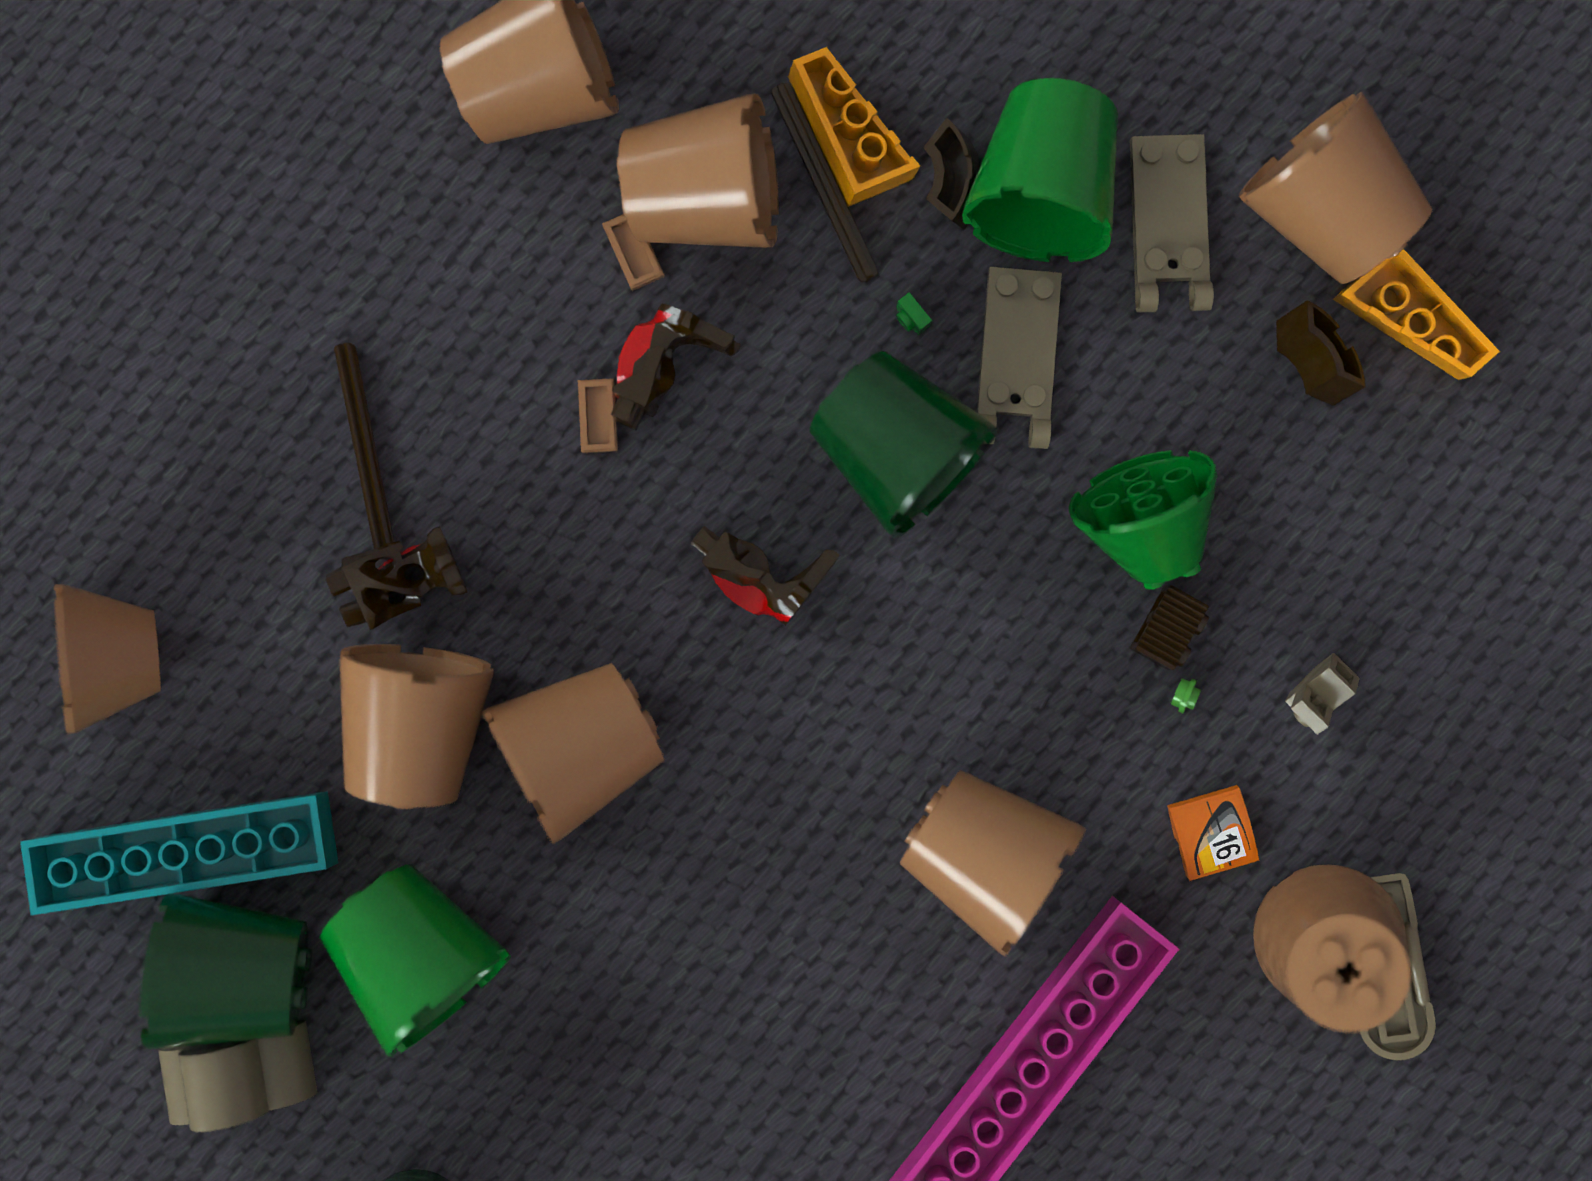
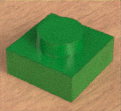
(912, 315)

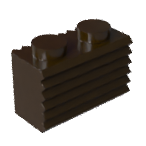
(1170, 628)

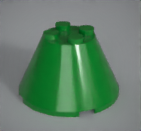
(1150, 514)

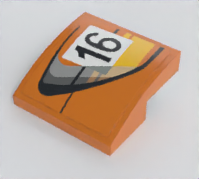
(1213, 832)

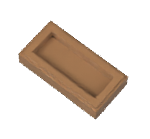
(635, 257)
(597, 424)

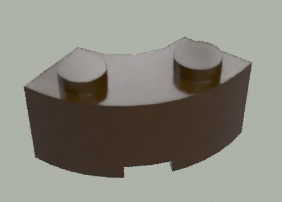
(955, 170)
(1319, 354)

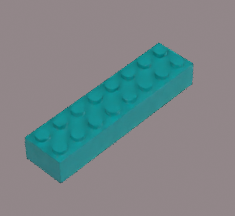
(179, 853)

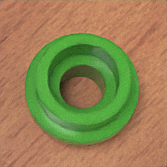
(1186, 695)

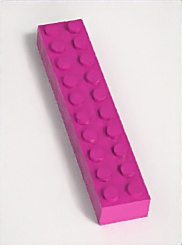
(1043, 1051)

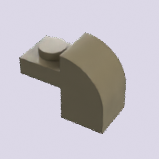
(1322, 692)

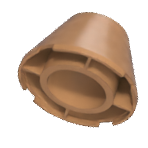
(103, 655)

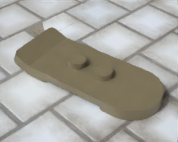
(1414, 1023)

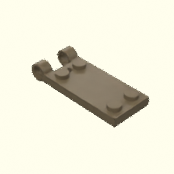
(1170, 218)
(1020, 348)

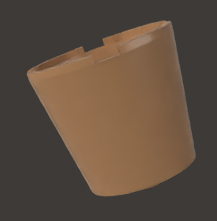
(528, 69)
(702, 177)
(1341, 192)
(409, 722)
(576, 745)
(989, 856)
(1316, 926)

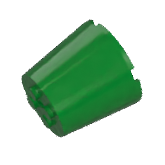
(1048, 174)
(409, 956)

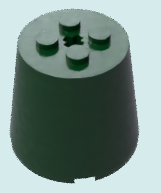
(899, 439)
(221, 974)

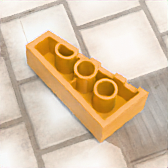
(852, 137)
(1418, 314)

